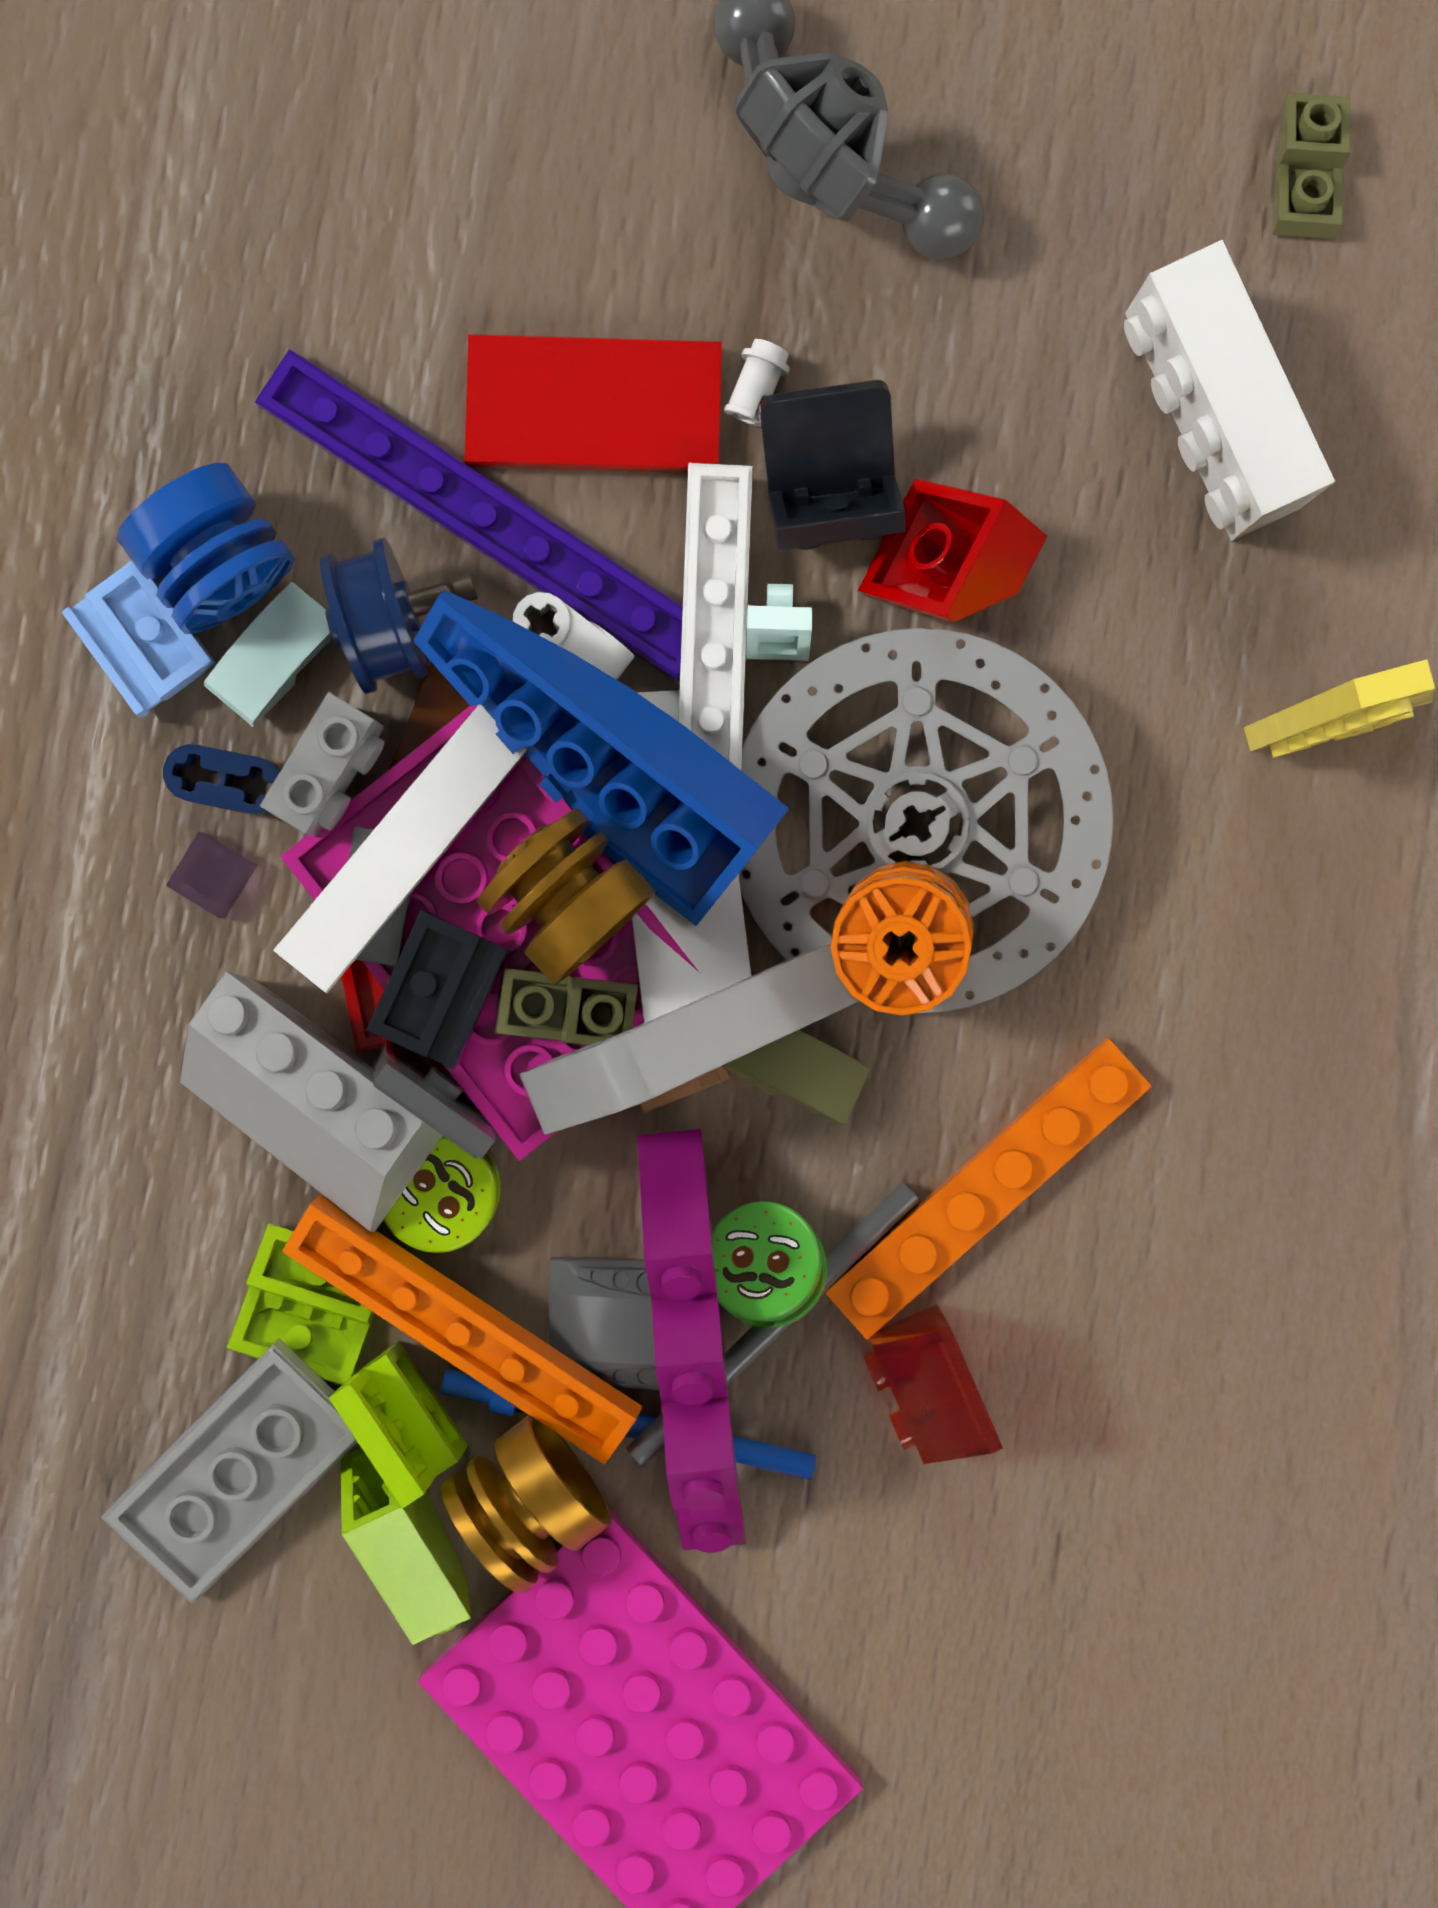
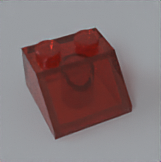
(932, 1388)

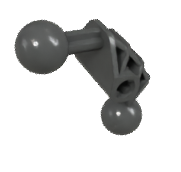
(826, 130)

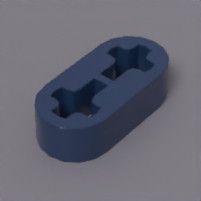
(228, 765)

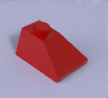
(955, 553)

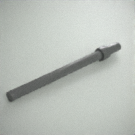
(757, 1339)

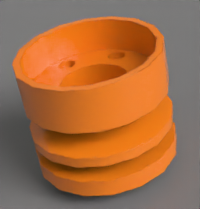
(902, 900)

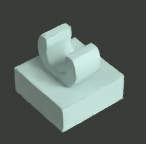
(779, 628)

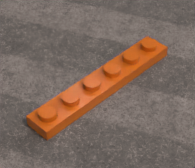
(988, 1187)
(462, 1329)

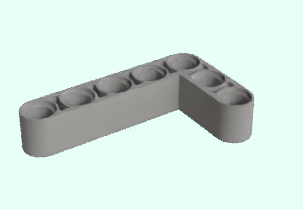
(685, 1042)

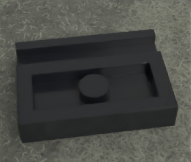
(438, 989)

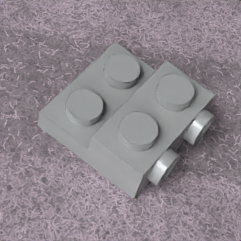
(323, 766)

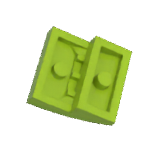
(302, 1311)
(399, 1423)

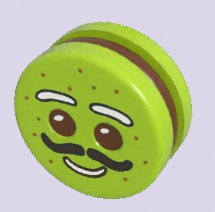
(446, 1200)

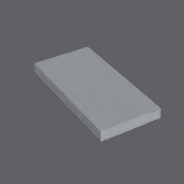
(233, 1472)

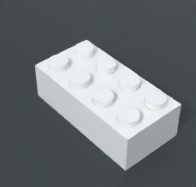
(1225, 392)

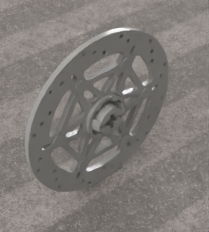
(1021, 693)

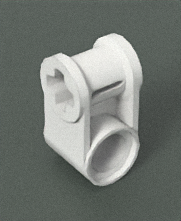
(576, 633)

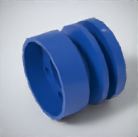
(205, 547)

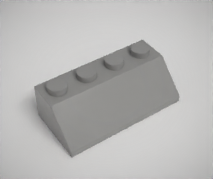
(303, 1098)

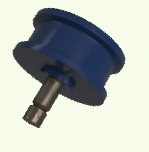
(378, 615)

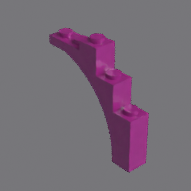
(689, 1341)

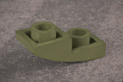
(1310, 165)
(571, 1012)
(805, 1073)

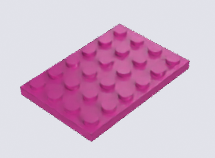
(450, 891)
(640, 1729)

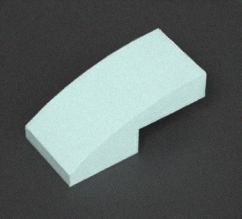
(270, 654)

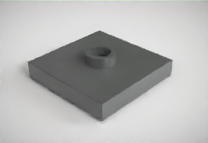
(432, 1099)

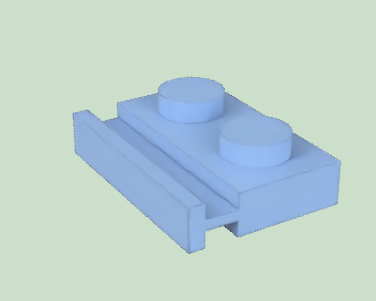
(137, 640)

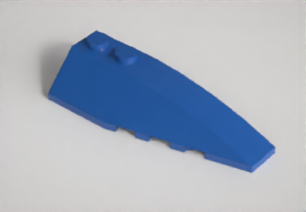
(605, 749)

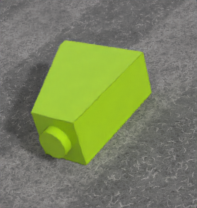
(402, 1552)

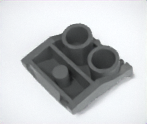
(604, 1318)

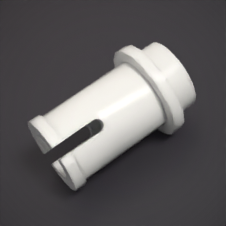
(758, 379)

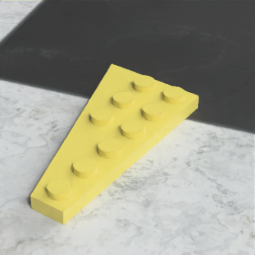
(1345, 710)

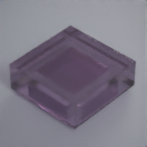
(211, 875)

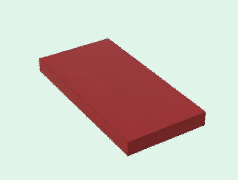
(592, 403)

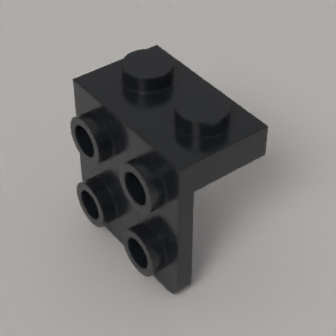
(831, 465)

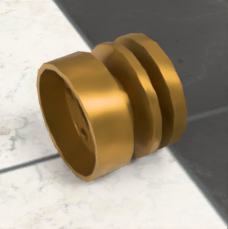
(565, 895)
(515, 1511)

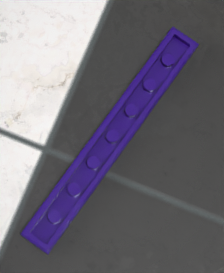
(475, 510)

